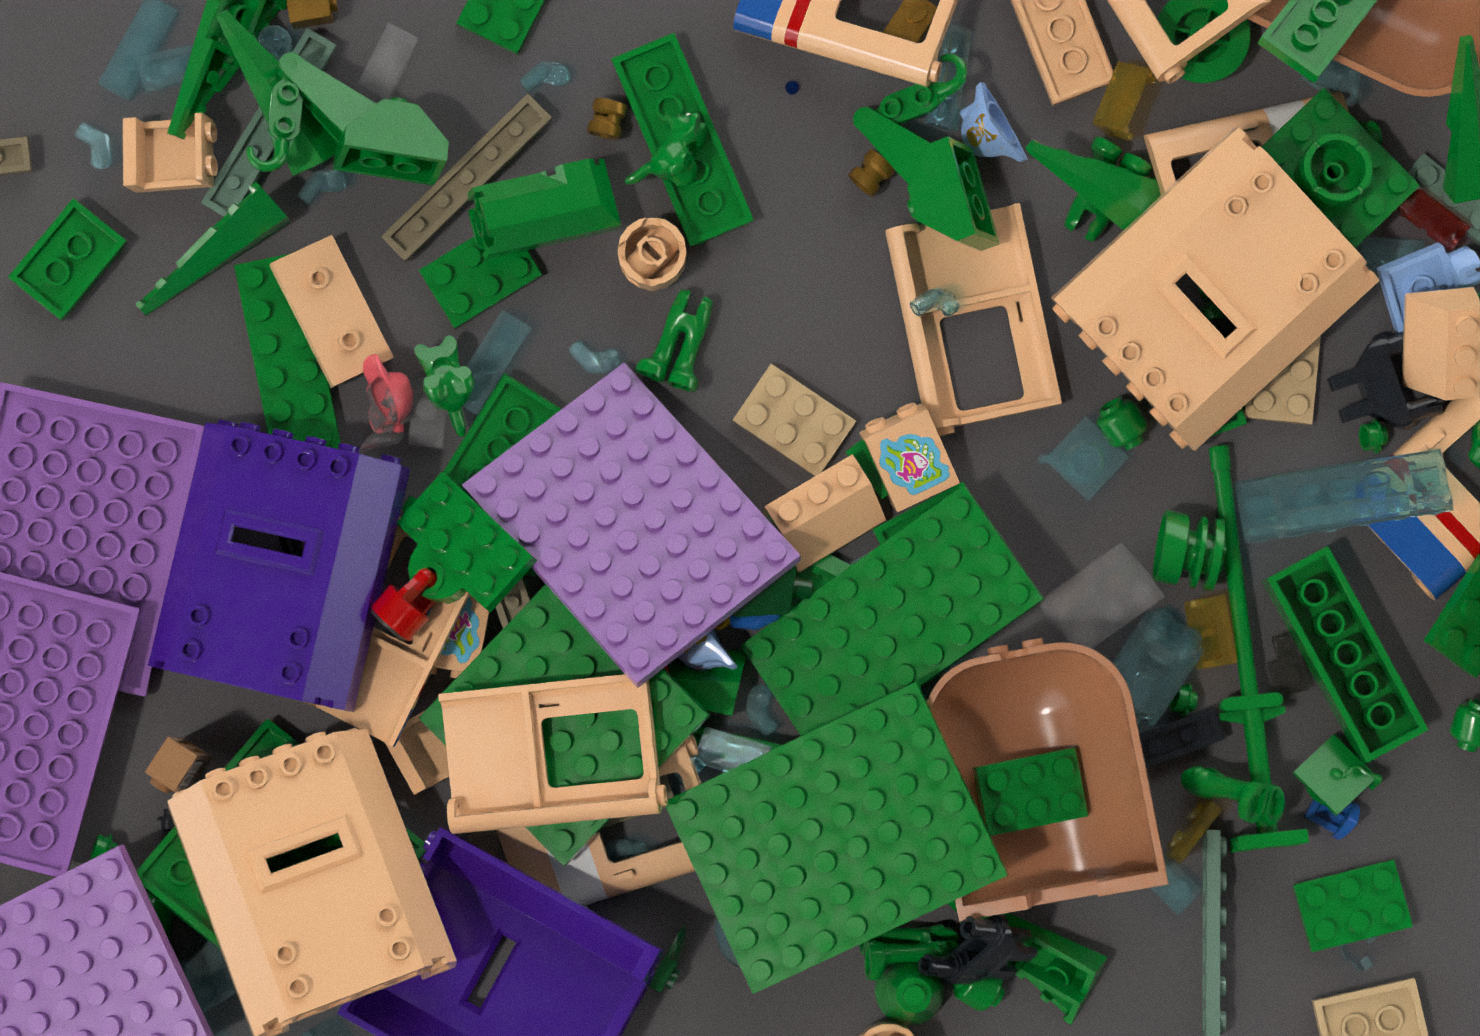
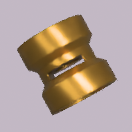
(606, 118)
(873, 170)

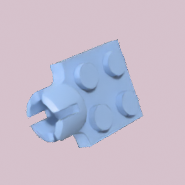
(1426, 271)

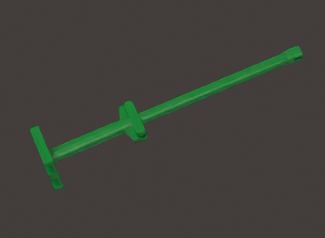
(1249, 708)

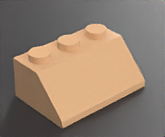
(1442, 343)
(826, 512)

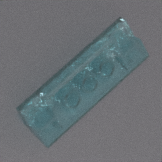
(1343, 496)

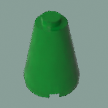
(908, 995)

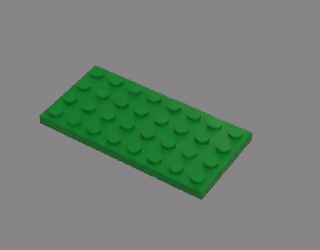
(894, 615)

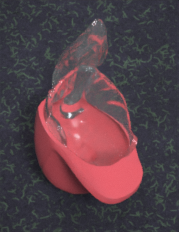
(389, 404)

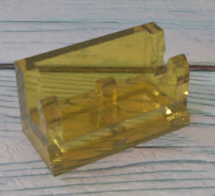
(1121, 99)
(1213, 623)

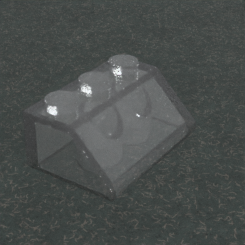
(1101, 598)

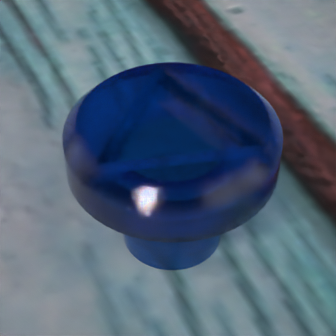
(792, 87)

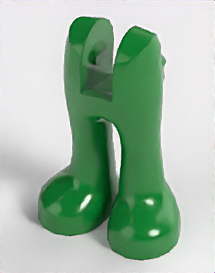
(1106, 152)
(676, 323)
(1254, 799)
(905, 946)

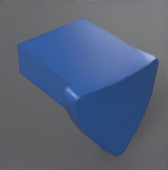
(1338, 825)

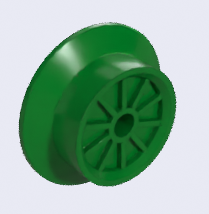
(1218, 60)

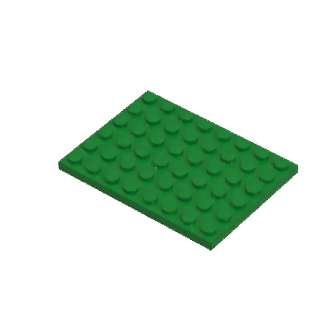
(835, 838)

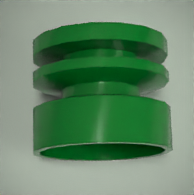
(1189, 550)

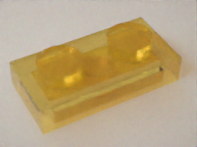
(1183, 842)

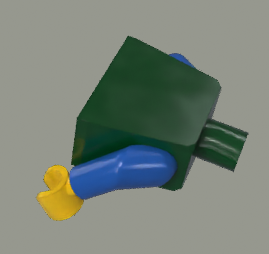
(770, 602)

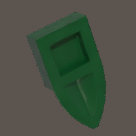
(667, 973)

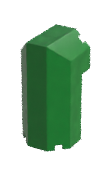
(543, 209)

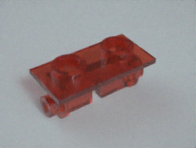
(1435, 218)

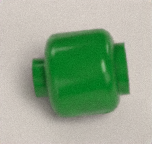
(1122, 423)
(1466, 725)
(980, 994)

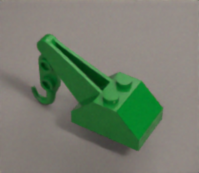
(372, 138)
(940, 174)

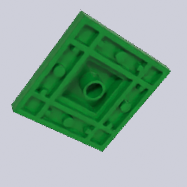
(1340, 167)

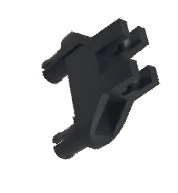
(1381, 388)
(983, 954)

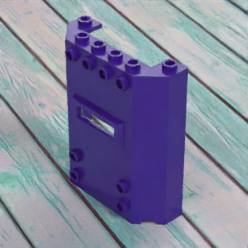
(266, 614)
(561, 979)

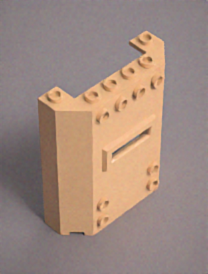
(1252, 251)
(328, 923)

